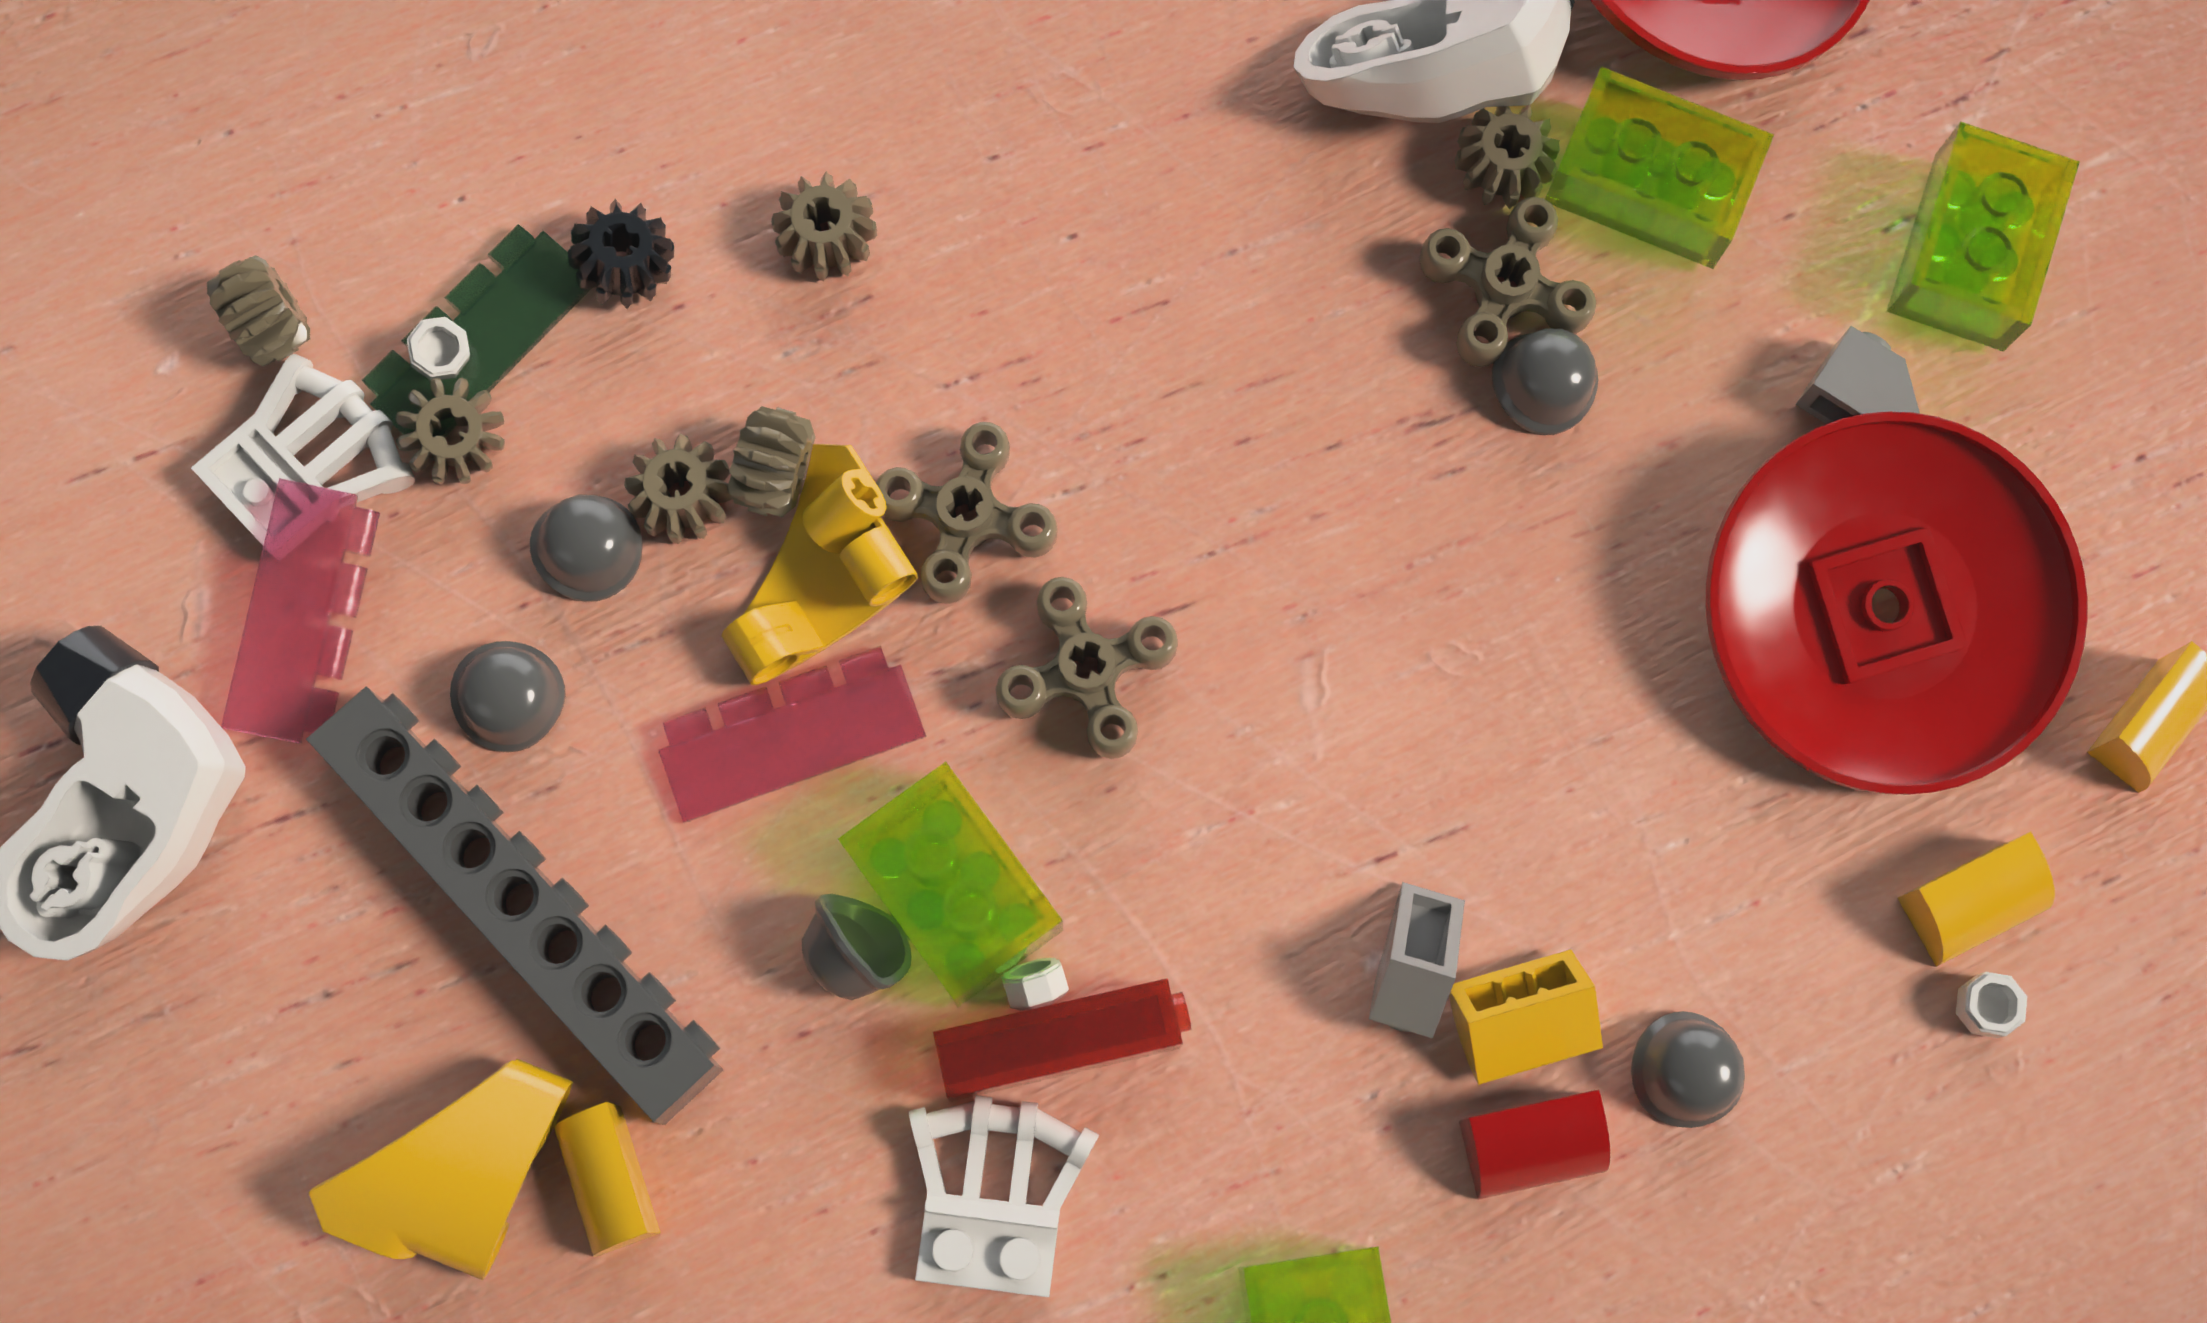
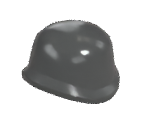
(1546, 380)
(587, 547)
(507, 695)
(854, 947)
(1687, 1070)

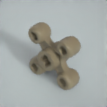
(1515, 263)
(974, 489)
(1077, 642)

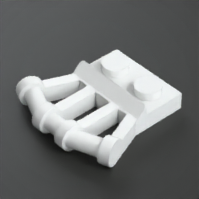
(252, 459)
(988, 1240)

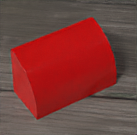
(1537, 1144)

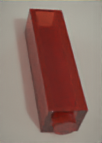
(1061, 1039)

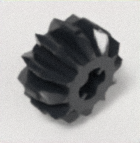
(620, 231)

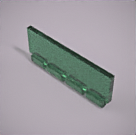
(500, 317)

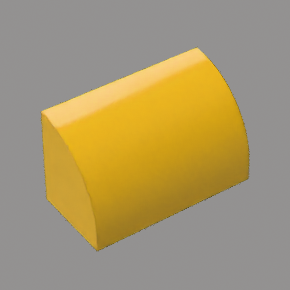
(2155, 718)
(1981, 898)
(1526, 1016)
(606, 1178)

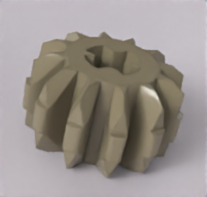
(1507, 154)
(819, 205)
(258, 310)
(464, 414)
(771, 461)
(673, 466)

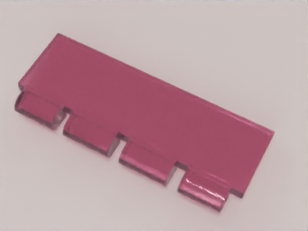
(290, 611)
(782, 746)

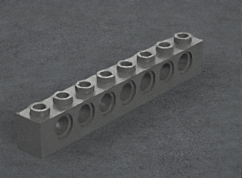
(354, 746)

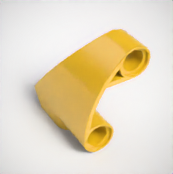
(829, 573)
(451, 1177)

